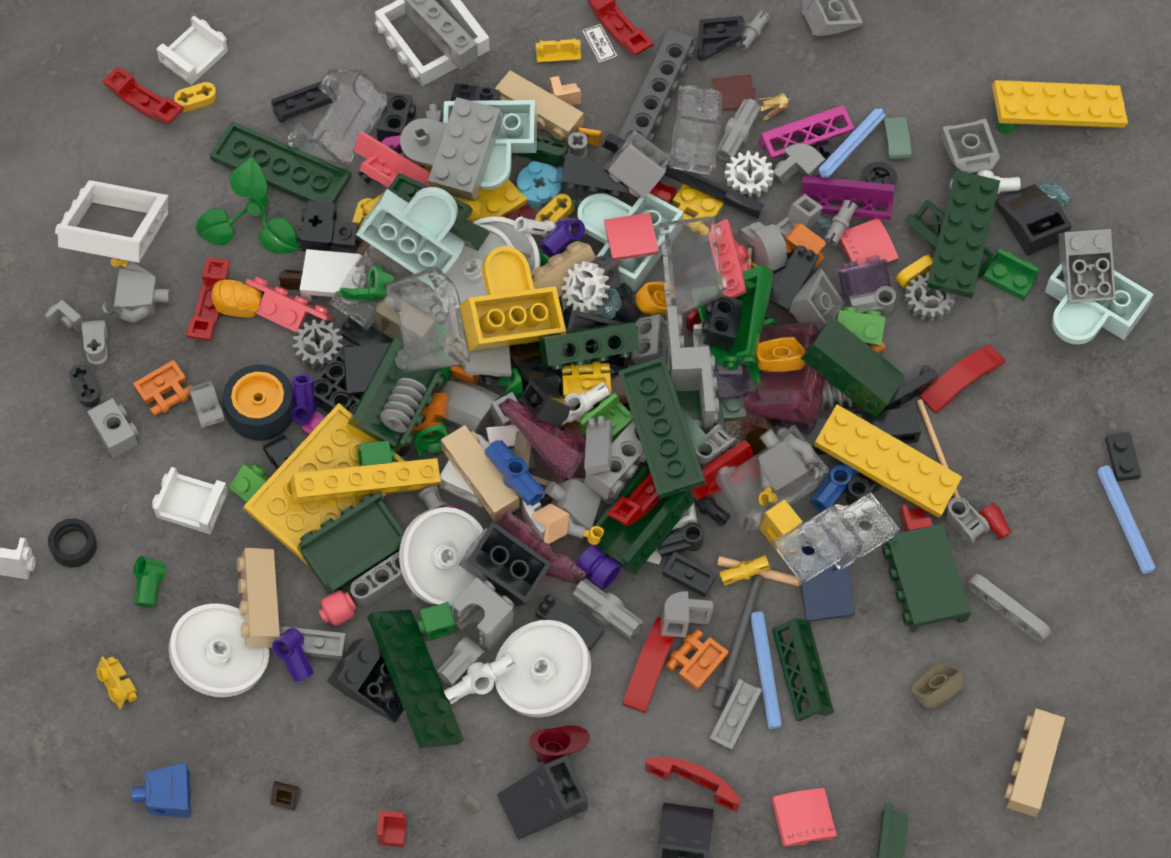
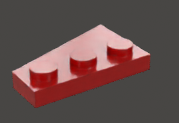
(734, 457)

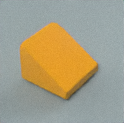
(594, 136)

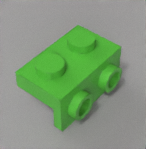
(867, 326)
(611, 410)
(249, 480)

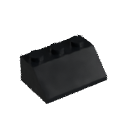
(578, 320)
(505, 563)

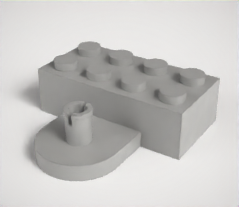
(455, 149)

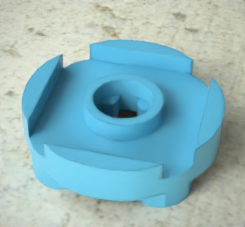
(538, 172)

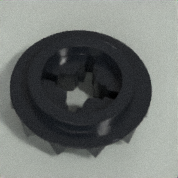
(881, 170)

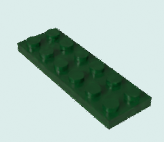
(281, 164)
(963, 234)
(661, 427)
(415, 678)

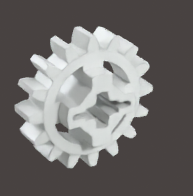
(758, 169)
(585, 287)

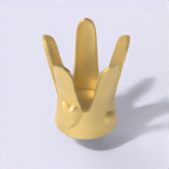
(778, 102)

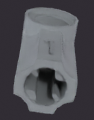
(872, 301)
(464, 655)

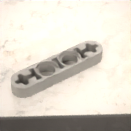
(1008, 608)

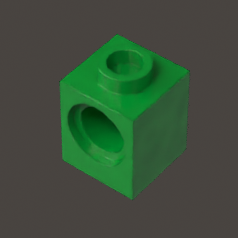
(375, 453)
(437, 621)

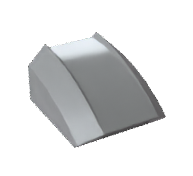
(830, 16)
(970, 146)
(817, 301)
(468, 405)

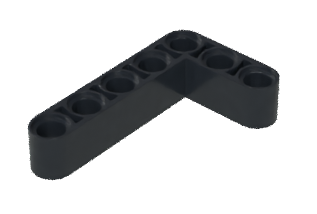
(335, 390)

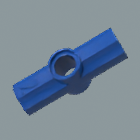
(521, 480)
(831, 489)

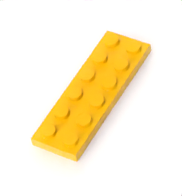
(1059, 104)
(887, 461)

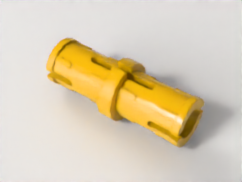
(745, 570)

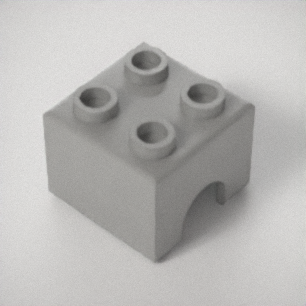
(638, 164)
(484, 606)

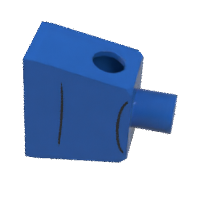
(166, 791)

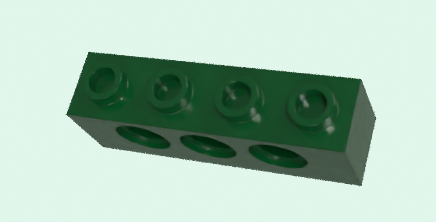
(552, 344)

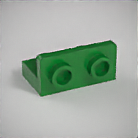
(1011, 274)

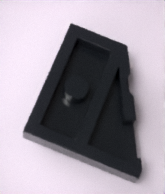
(718, 35)

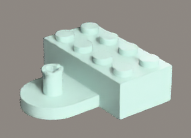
(515, 135)
(603, 206)
(415, 231)
(1083, 320)

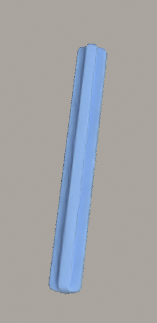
(851, 143)
(1126, 519)
(766, 670)

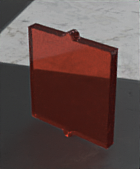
(734, 90)

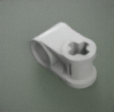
(95, 341)
(716, 445)
(969, 523)

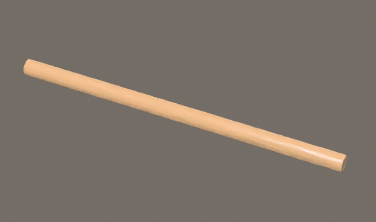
(933, 438)

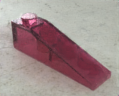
(558, 448)
(561, 566)

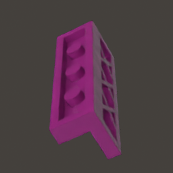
(865, 193)

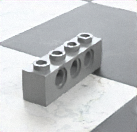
(443, 31)
(612, 482)

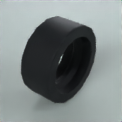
(65, 527)

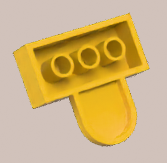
(512, 308)

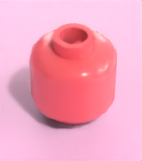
(337, 608)

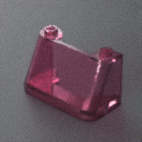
(790, 394)

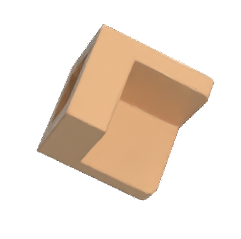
(567, 93)
(555, 521)

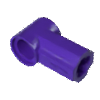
(562, 236)
(304, 399)
(289, 647)

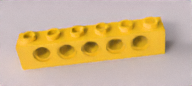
(364, 480)

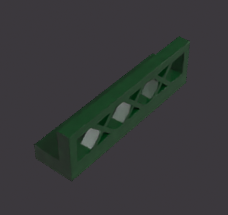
(548, 152)
(932, 235)
(807, 665)
(892, 833)

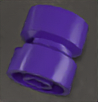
(601, 569)

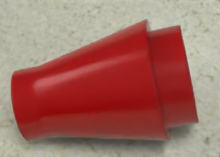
(996, 520)

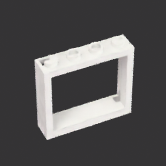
(440, 66)
(106, 243)

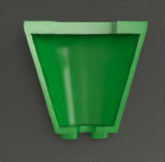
(752, 316)

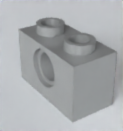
(118, 439)

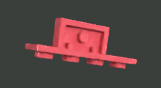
(384, 163)
(732, 261)
(283, 308)

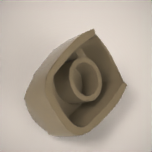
(938, 685)

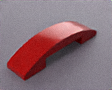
(620, 27)
(141, 98)
(206, 316)
(961, 376)
(637, 505)
(648, 669)
(665, 766)

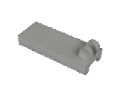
(598, 446)
(735, 715)

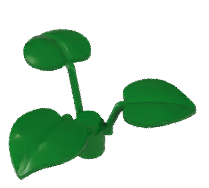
(249, 181)

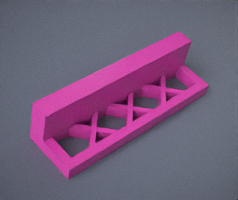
(804, 127)

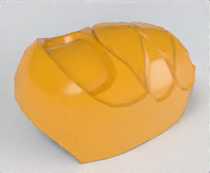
(236, 298)
(652, 299)
(780, 355)

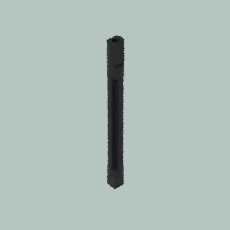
(701, 184)

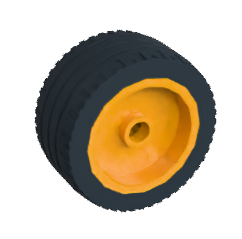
(258, 402)

